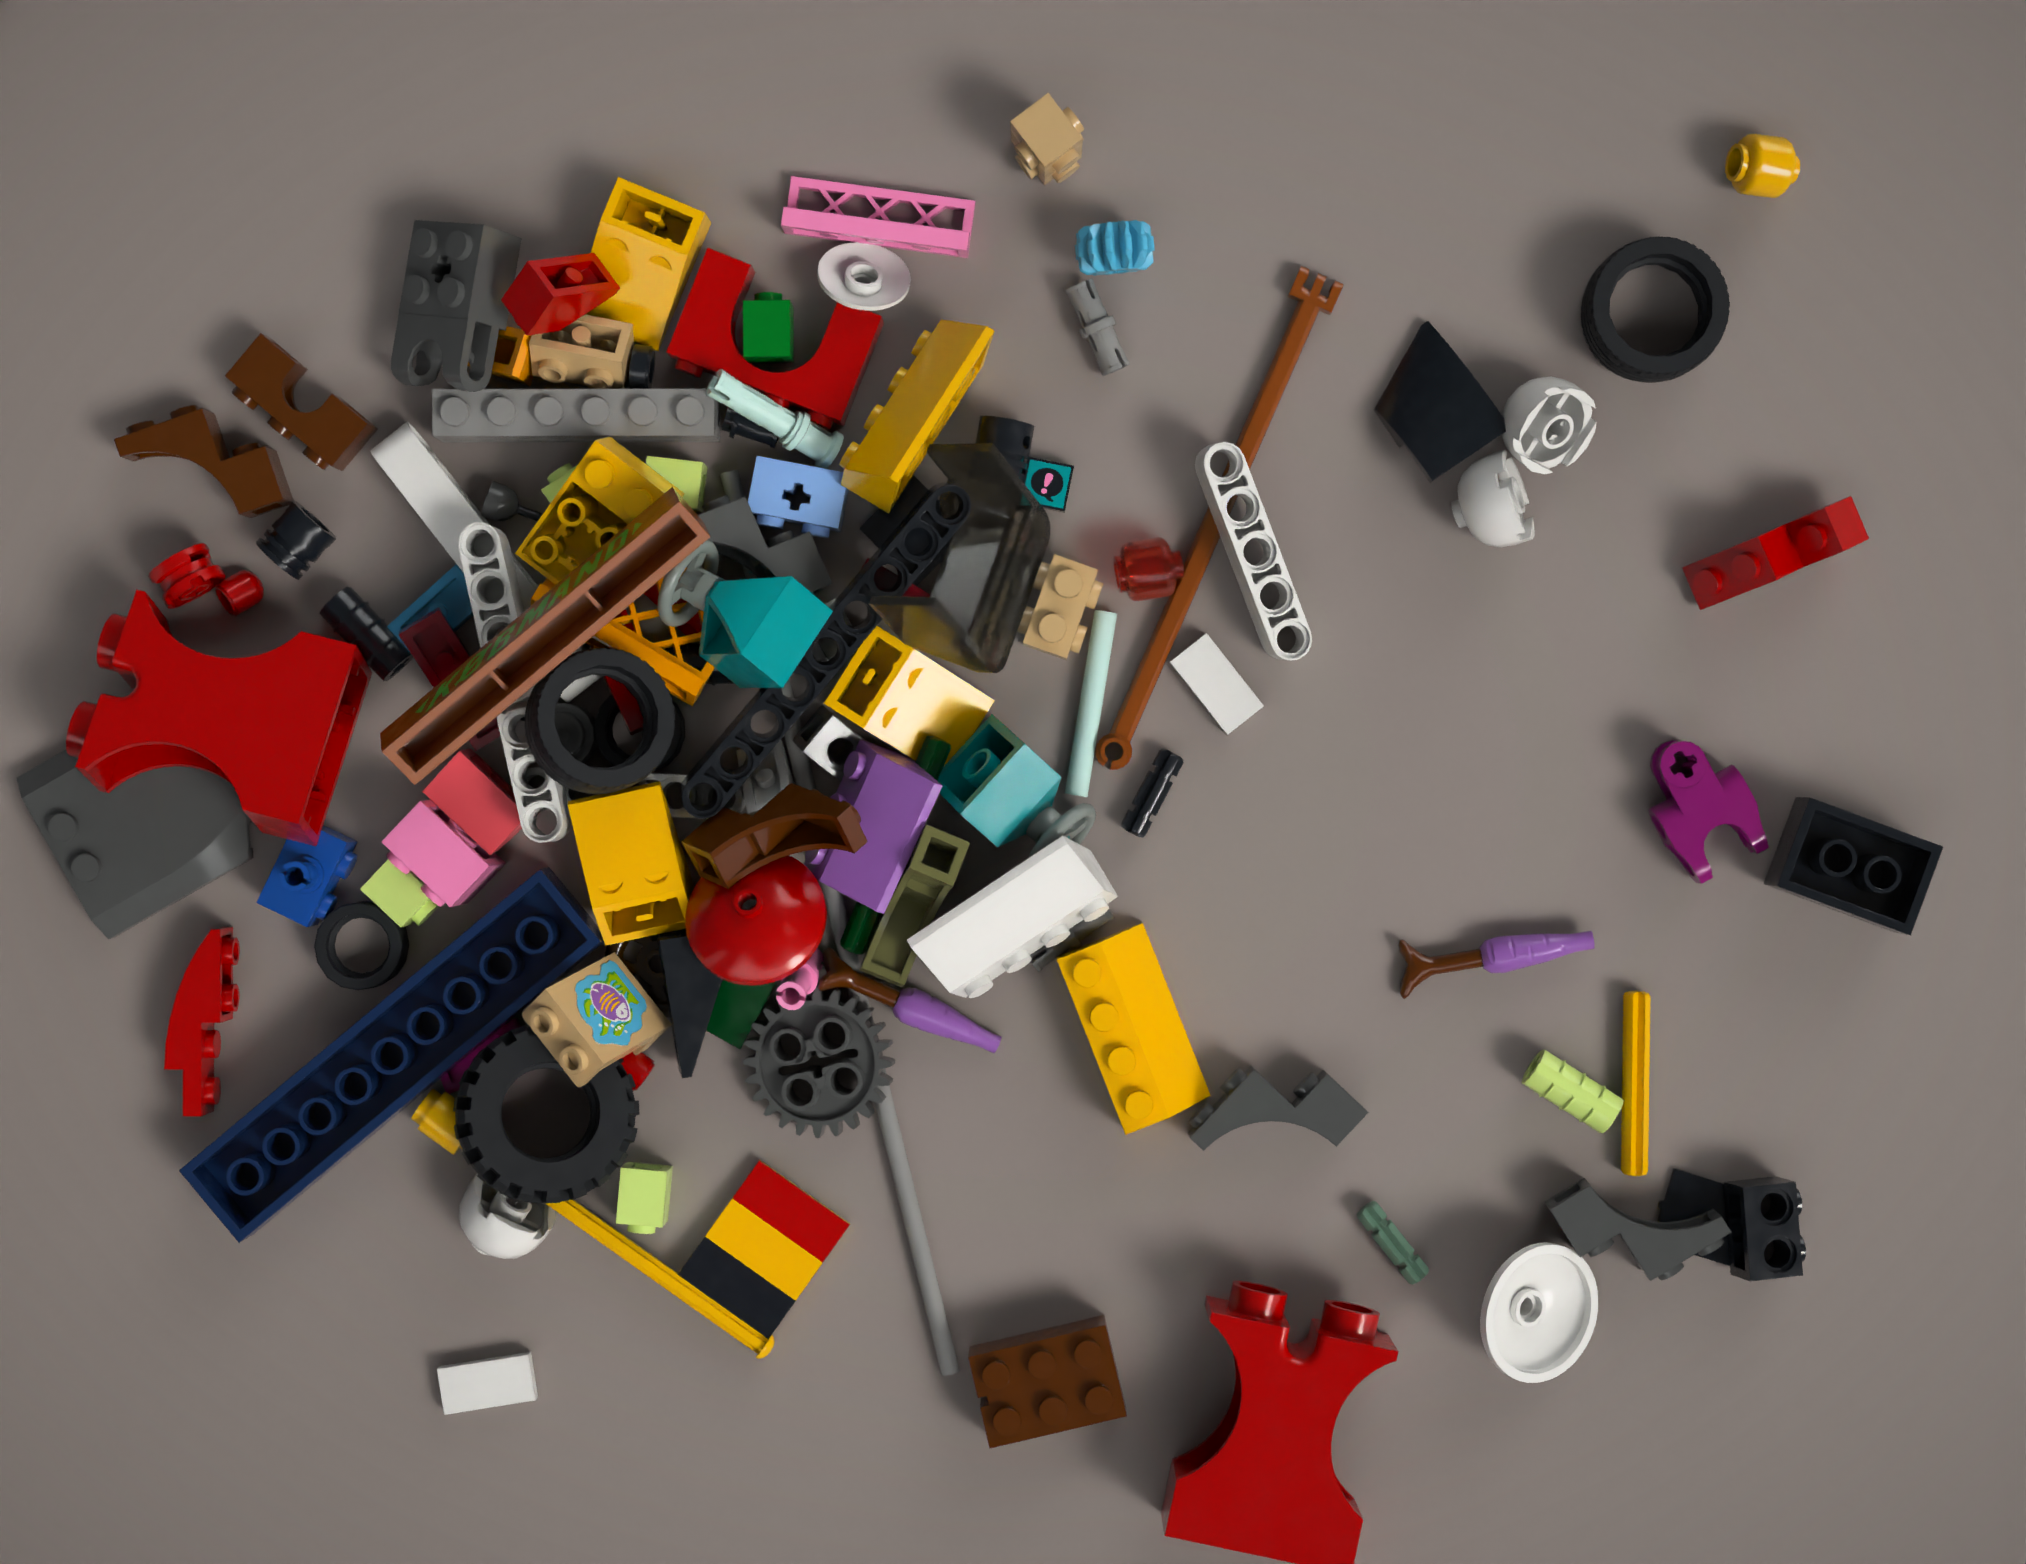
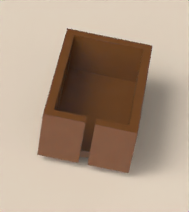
(1047, 1381)

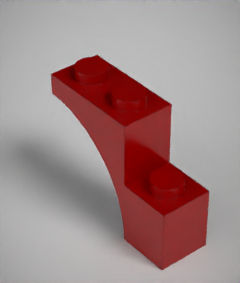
(1776, 553)

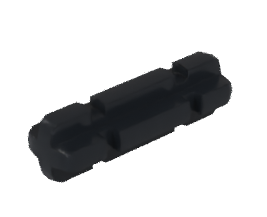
(1152, 793)

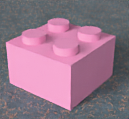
(440, 855)

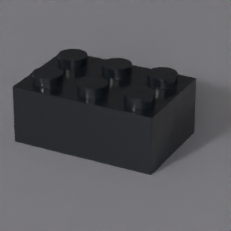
(1853, 865)

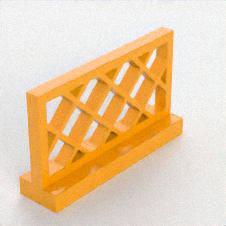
(680, 678)

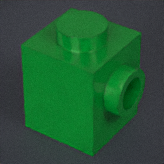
(768, 329)

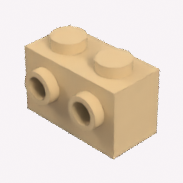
(1047, 140)
(585, 353)
(1056, 619)

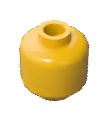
(1762, 165)

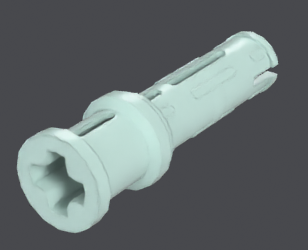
(793, 429)

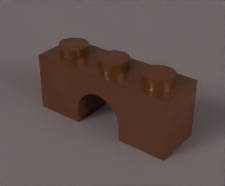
(268, 377)

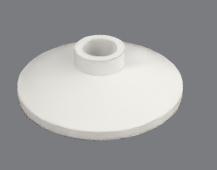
(863, 276)

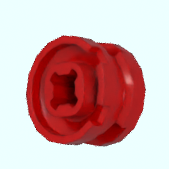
(186, 575)

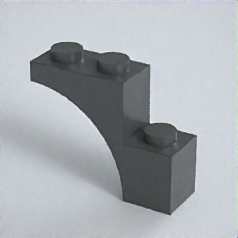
(740, 539)
(1251, 1099)
(1655, 1245)

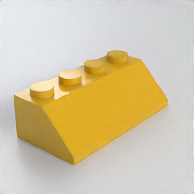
(916, 411)
(1133, 1028)

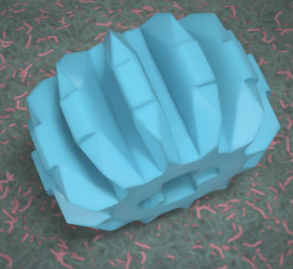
(1114, 247)

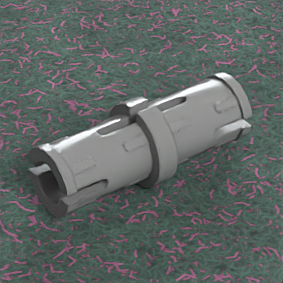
(1097, 327)

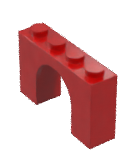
(708, 343)

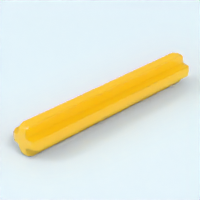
(1635, 1083)

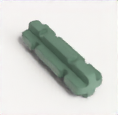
(1392, 1242)

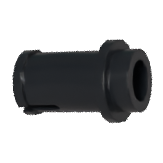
(739, 425)

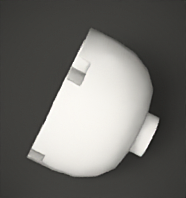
(1548, 423)
(1493, 502)
(502, 1224)

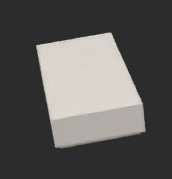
(1216, 684)
(487, 1383)

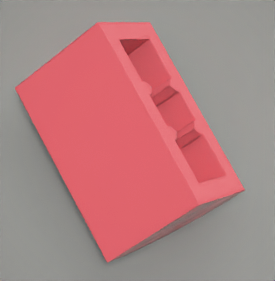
(476, 800)

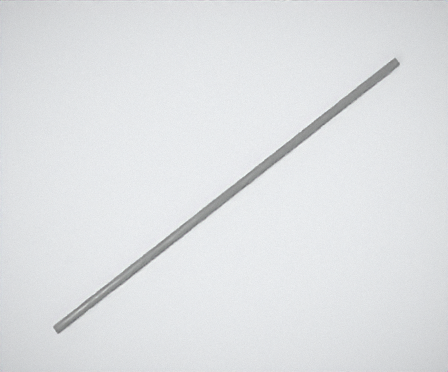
(885, 1110)

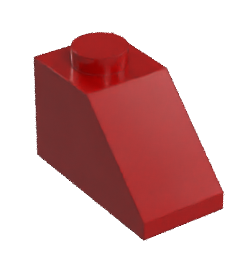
(558, 292)

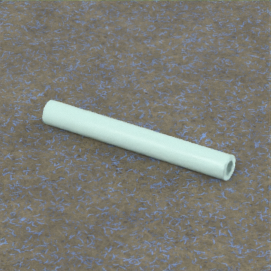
(1090, 703)

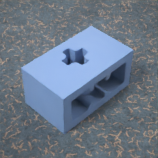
(777, 478)

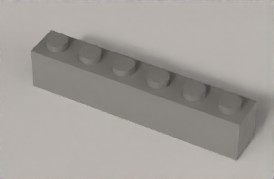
(575, 415)

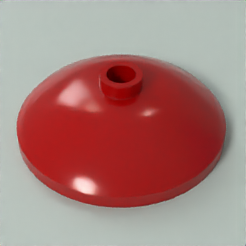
(759, 942)

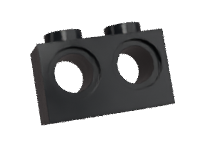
(1754, 1231)

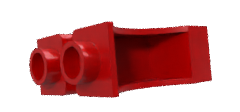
(258, 721)
(1268, 1467)

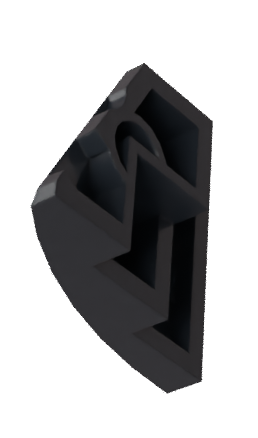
(1437, 406)

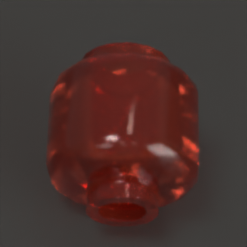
(1147, 569)

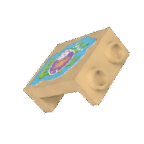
(595, 1018)

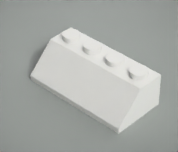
(1014, 918)

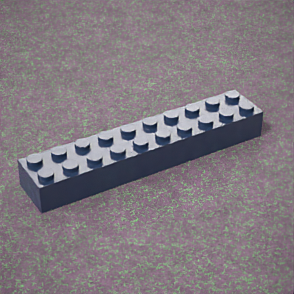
(393, 1054)

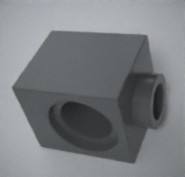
(817, 736)

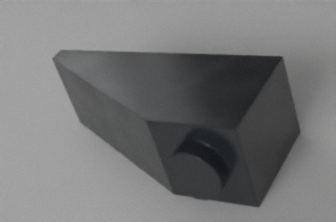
(689, 994)

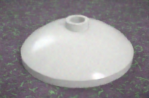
(1539, 1312)

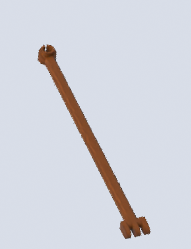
(1207, 536)

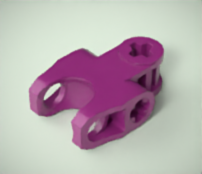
(1699, 803)

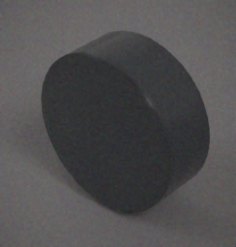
(642, 367)

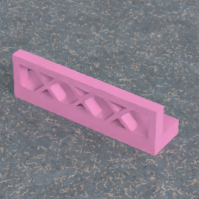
(871, 229)

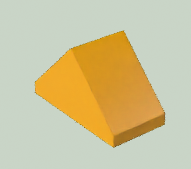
(513, 356)

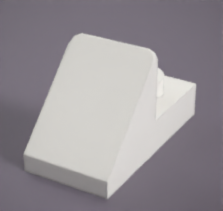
(767, 779)

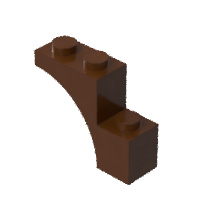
(250, 477)
(791, 822)

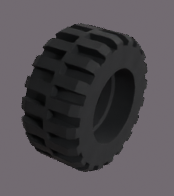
(531, 1177)

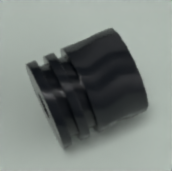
(1010, 437)
(296, 540)

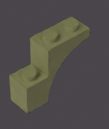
(914, 904)

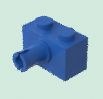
(306, 877)

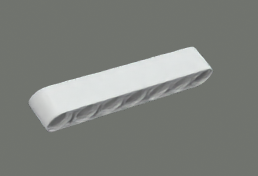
(448, 511)
(488, 619)

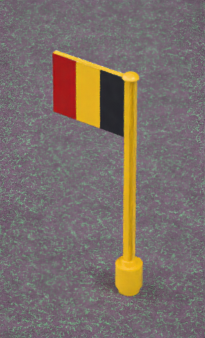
(745, 1265)

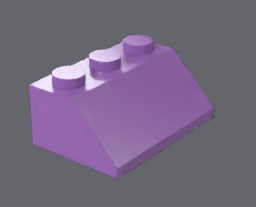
(893, 805)

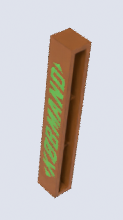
(543, 636)

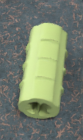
(1572, 1091)

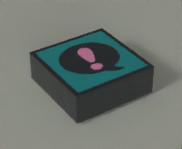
(1049, 482)

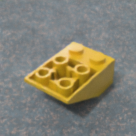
(650, 253)
(591, 508)
(906, 696)
(632, 862)

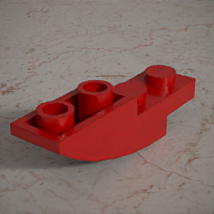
(201, 1000)

